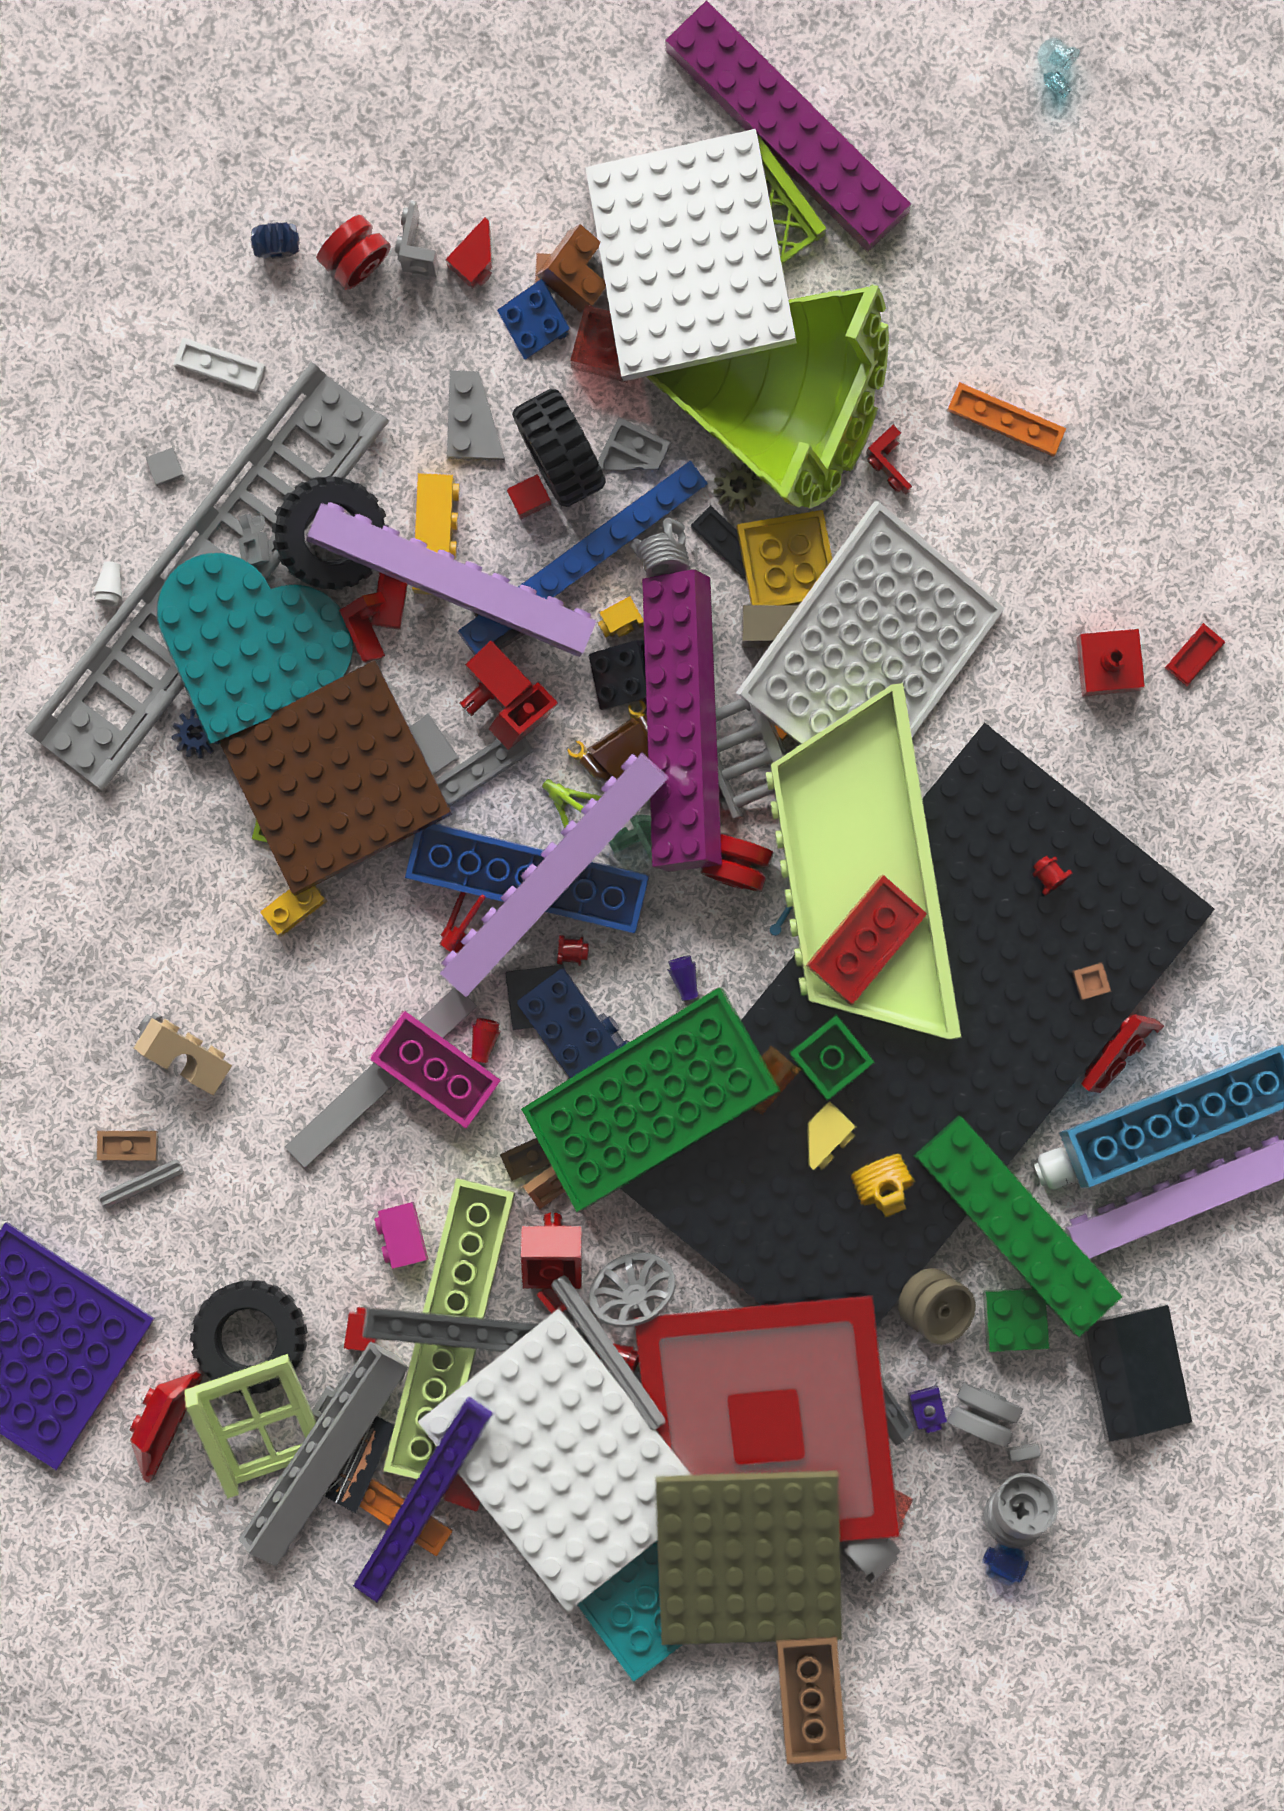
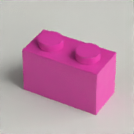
(401, 1235)

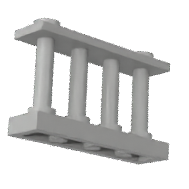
(775, 750)

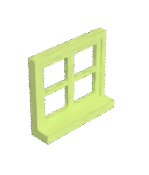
(215, 1436)

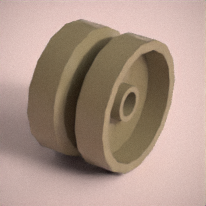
(937, 1306)

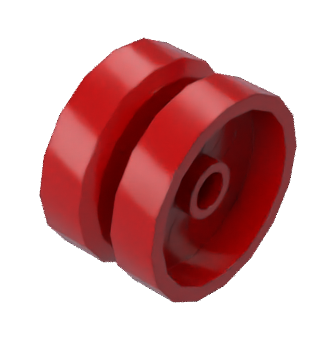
(353, 252)
(735, 867)

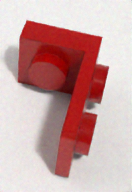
(887, 444)
(359, 625)

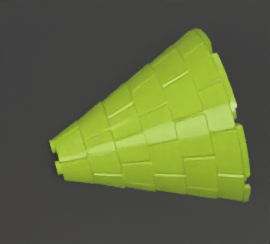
(799, 407)

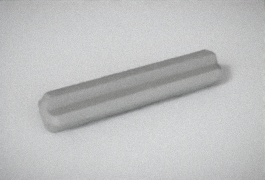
(141, 1183)

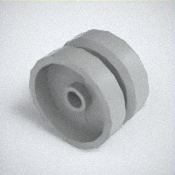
(986, 1411)

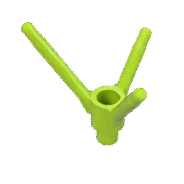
(563, 796)

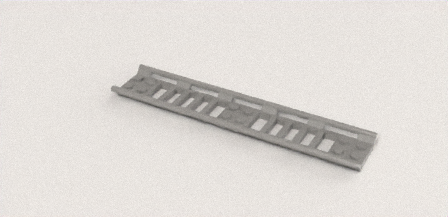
(79, 732)

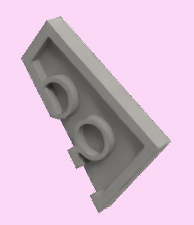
(470, 420)

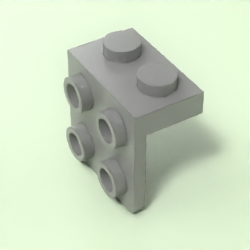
(417, 260)

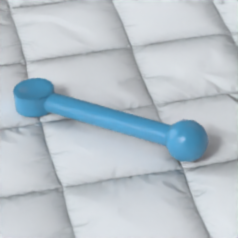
(775, 929)

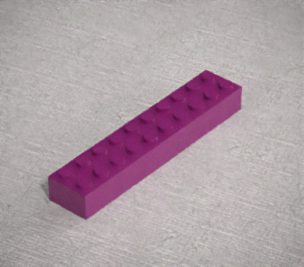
(788, 125)
(682, 720)

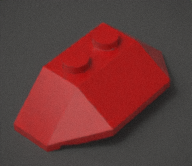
(160, 1422)

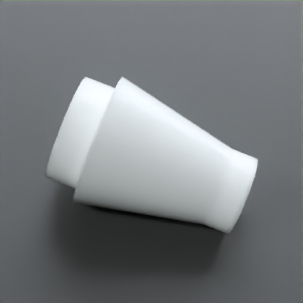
(108, 586)

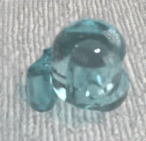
(1057, 60)

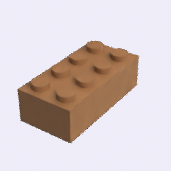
(811, 1700)

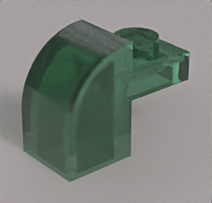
(640, 833)

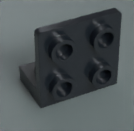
(619, 674)

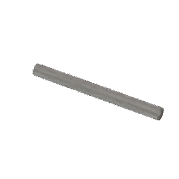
(608, 1352)

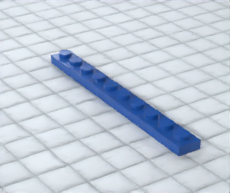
(596, 547)

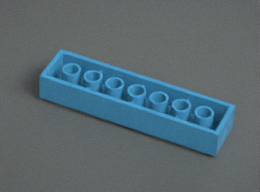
(1176, 1117)

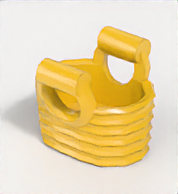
(883, 1175)

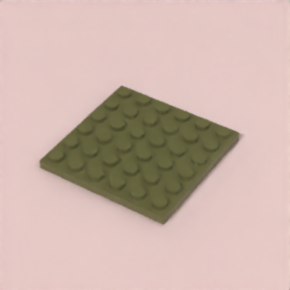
(748, 1557)

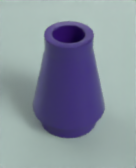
(684, 976)

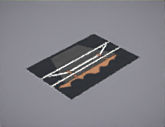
(361, 1466)

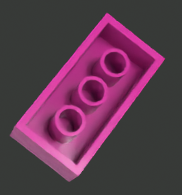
(434, 1069)

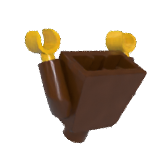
(616, 747)

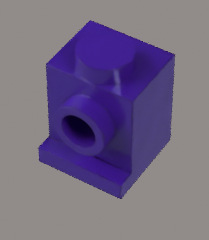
(927, 1397)

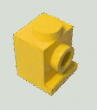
(620, 618)

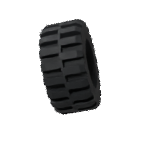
(559, 447)
(291, 526)
(241, 1296)

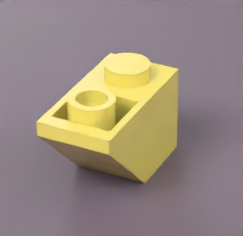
(825, 1133)

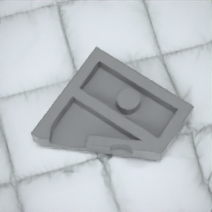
(632, 448)

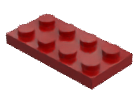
(866, 939)

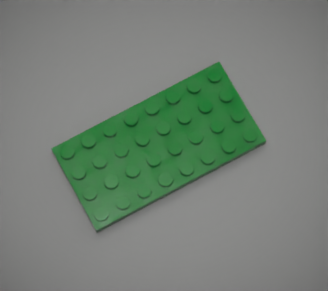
(650, 1099)

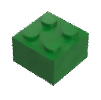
(831, 1058)
(1015, 1320)

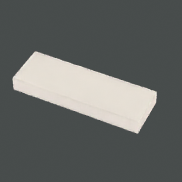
(219, 365)

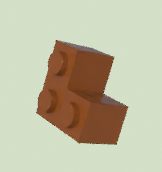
(568, 270)

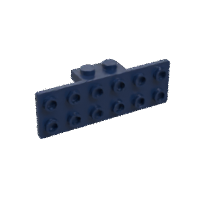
(570, 1024)

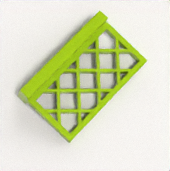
(794, 202)

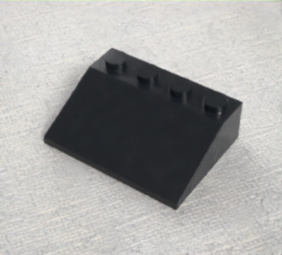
(1137, 1373)

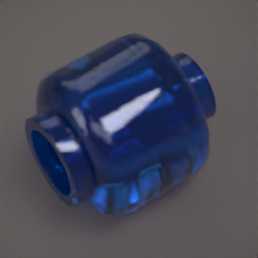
(1005, 1564)

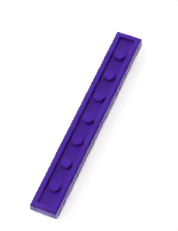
(423, 1499)

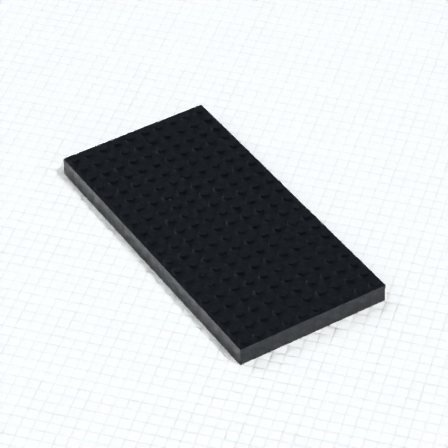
(1023, 1042)

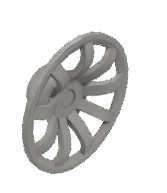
(637, 1295)

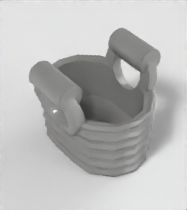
(661, 552)

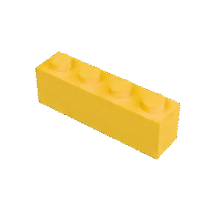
(435, 513)

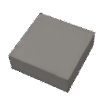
(164, 466)
(1023, 1452)

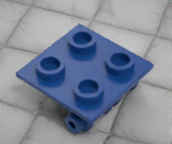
(534, 319)

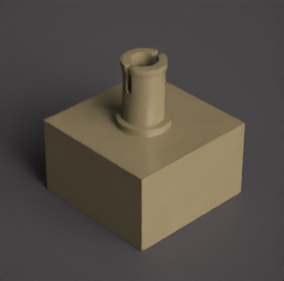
(763, 624)

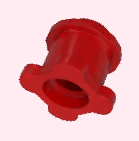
(1050, 874)
(572, 950)

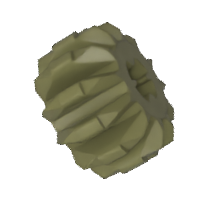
(731, 478)

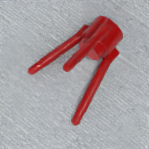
(453, 937)

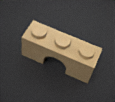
(163, 1044)

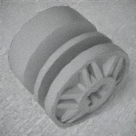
(1034, 1506)

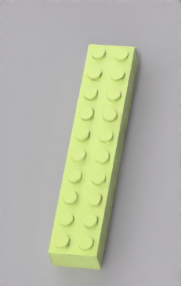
(459, 1288)

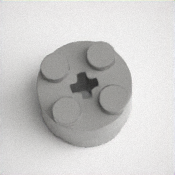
(870, 1555)

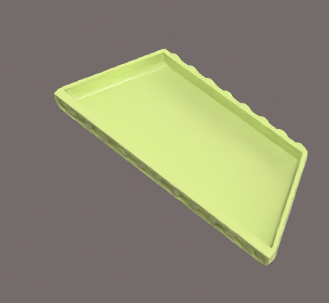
(845, 818)

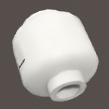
(1055, 1169)

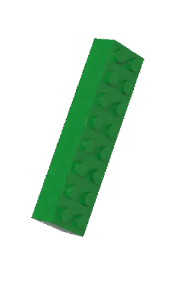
(1018, 1226)

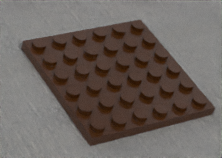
(335, 778)

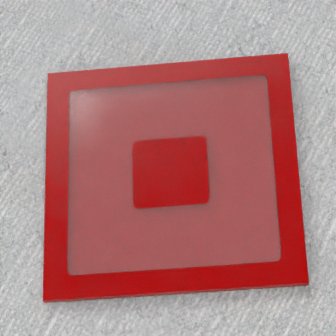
(778, 1396)

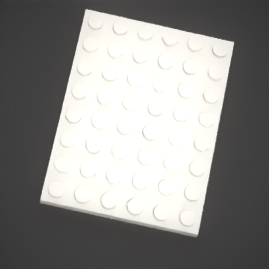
(690, 255)
(872, 620)
(562, 1459)

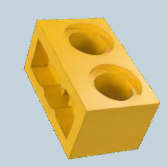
(290, 910)

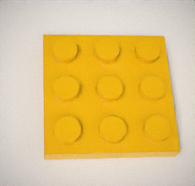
(784, 556)

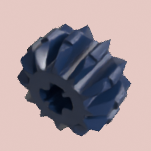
(275, 240)
(185, 733)

